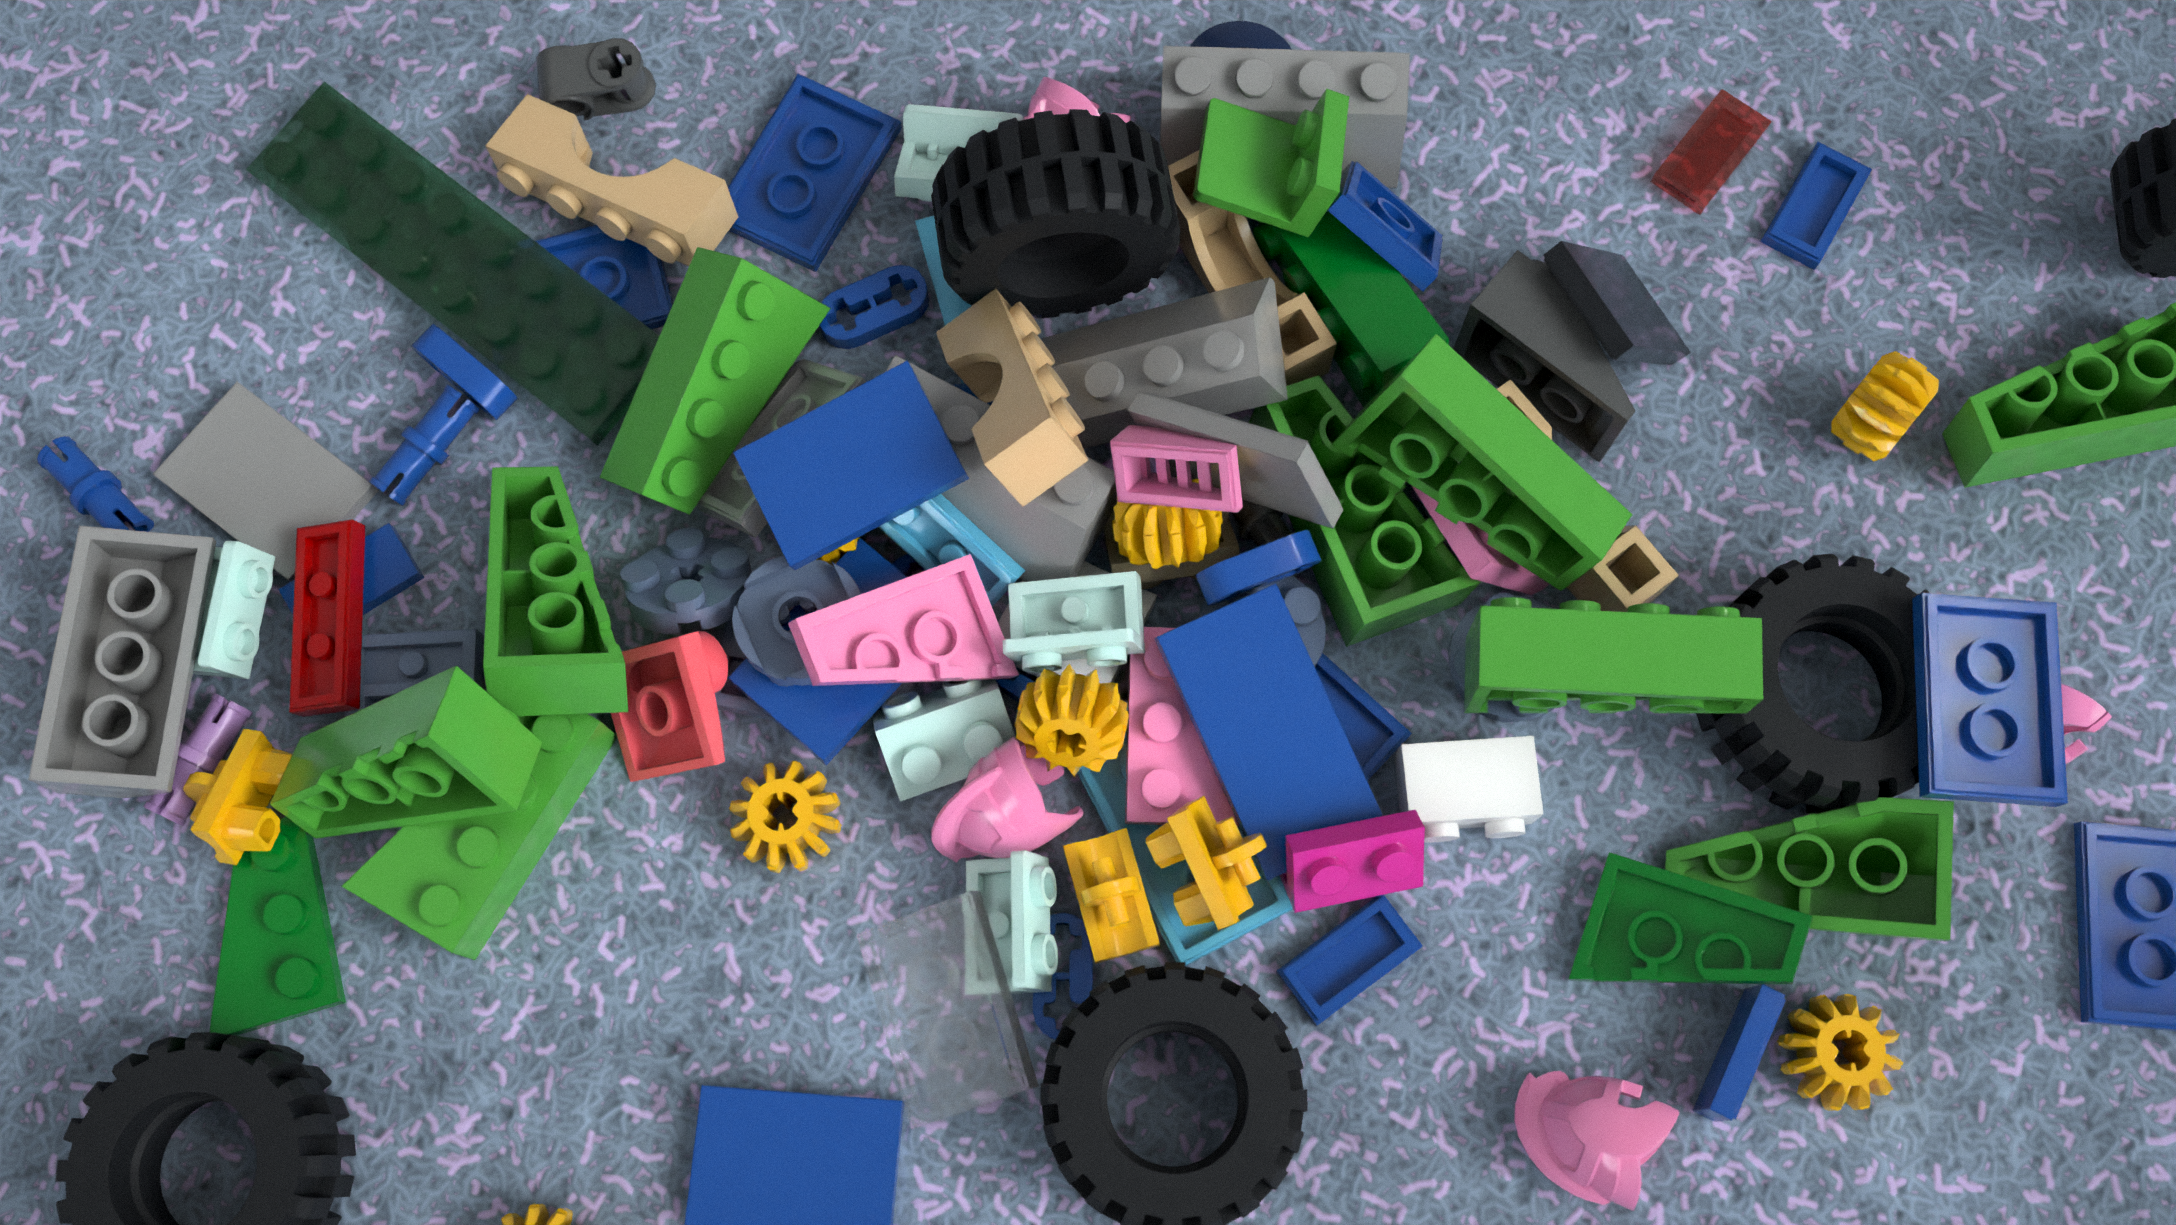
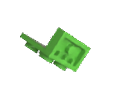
(1272, 167)

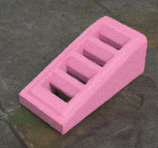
(1139, 485)

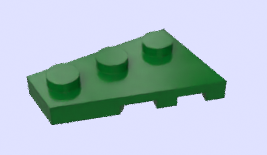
(1684, 930)
(276, 939)

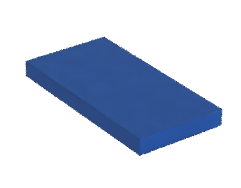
(1266, 723)

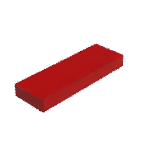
(327, 618)

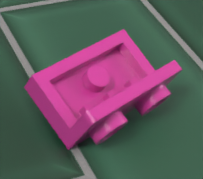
(1354, 861)

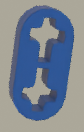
(878, 319)
(464, 371)
(1258, 567)
(1079, 975)

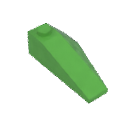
(1851, 868)

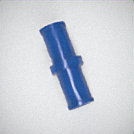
(424, 445)
(91, 489)

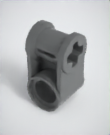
(590, 77)

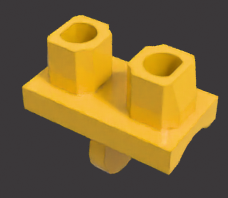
(235, 798)
(1216, 859)
(1111, 896)

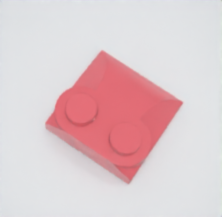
(672, 706)

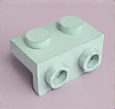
(930, 138)
(233, 610)
(1075, 620)
(940, 734)
(1018, 906)

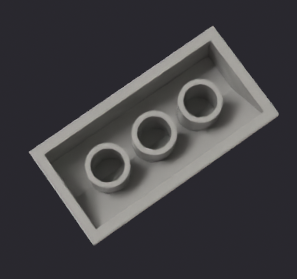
(1282, 87)
(1199, 351)
(1049, 533)
(122, 663)

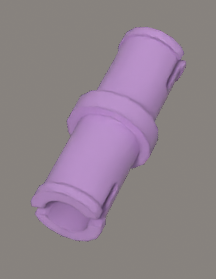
(200, 753)

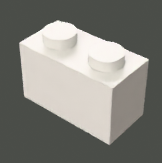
(1470, 786)

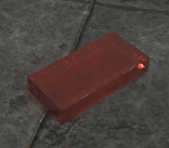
(1711, 151)

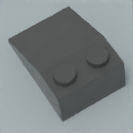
(1536, 337)

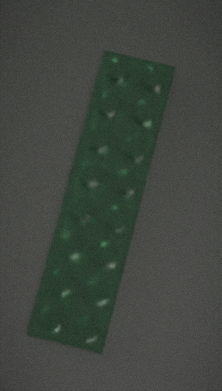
(459, 261)

